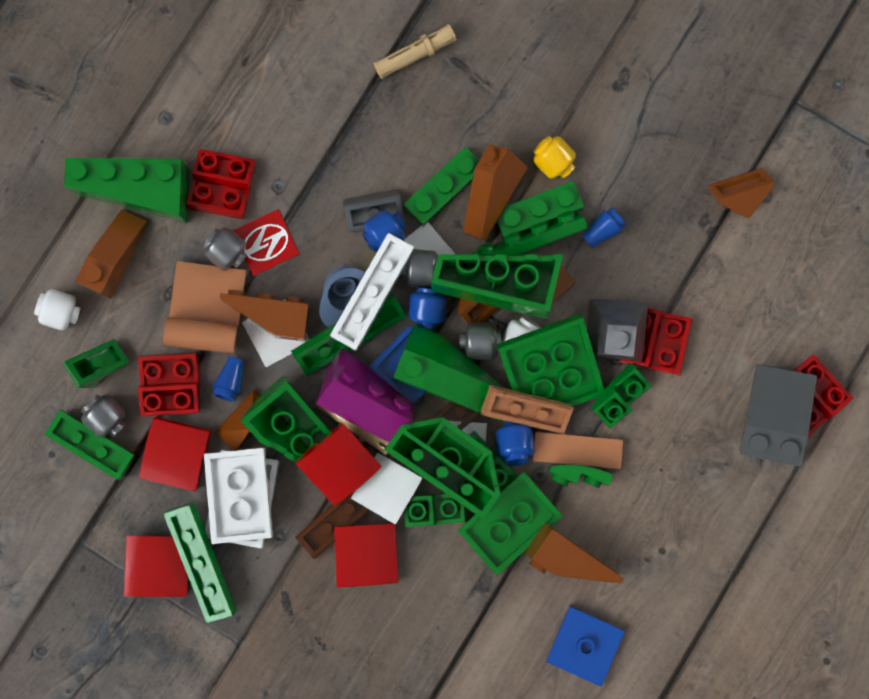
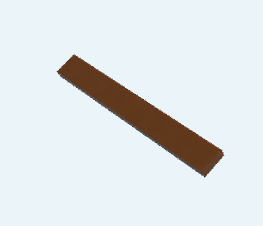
(320, 532)

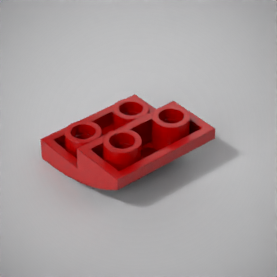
(221, 184)
(664, 342)
(169, 384)
(829, 394)
(175, 454)
(338, 464)
(366, 555)
(153, 568)

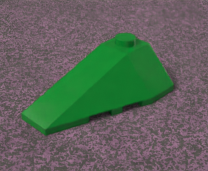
(442, 370)
(285, 420)

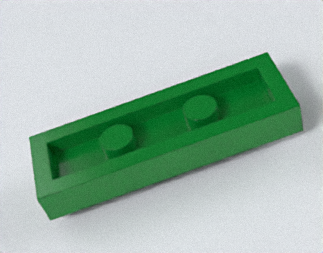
(442, 187)
(539, 208)
(80, 440)

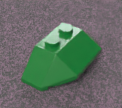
(448, 461)

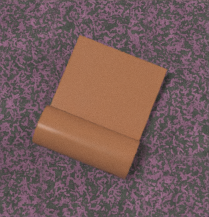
(197, 313)

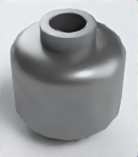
(224, 248)
(420, 268)
(480, 340)
(103, 416)

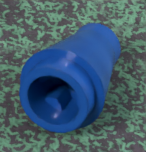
(604, 227)
(229, 380)

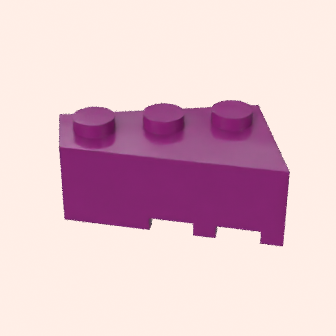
(363, 397)

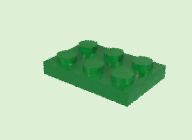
(510, 523)

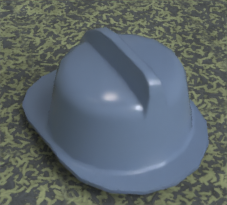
(337, 292)

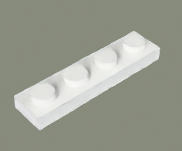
(372, 292)

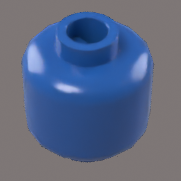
(380, 225)
(427, 307)
(514, 443)

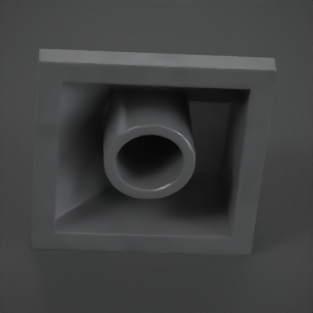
(617, 329)

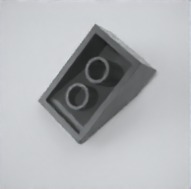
(778, 415)

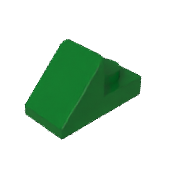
(95, 364)

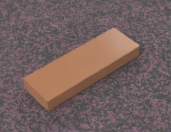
(527, 409)
(577, 450)

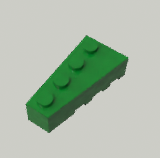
(136, 184)
(502, 281)

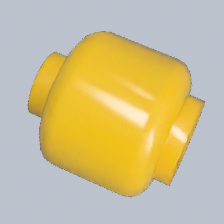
(554, 157)

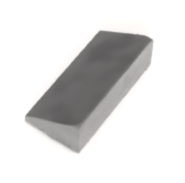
(364, 207)

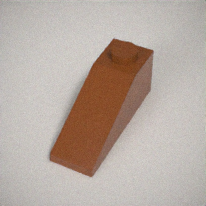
(491, 189)
(111, 254)
(565, 558)

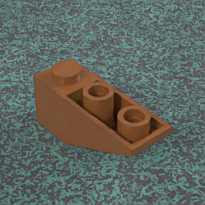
(277, 317)

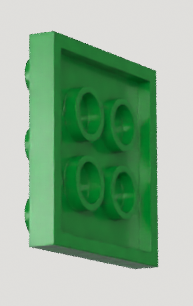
(553, 362)

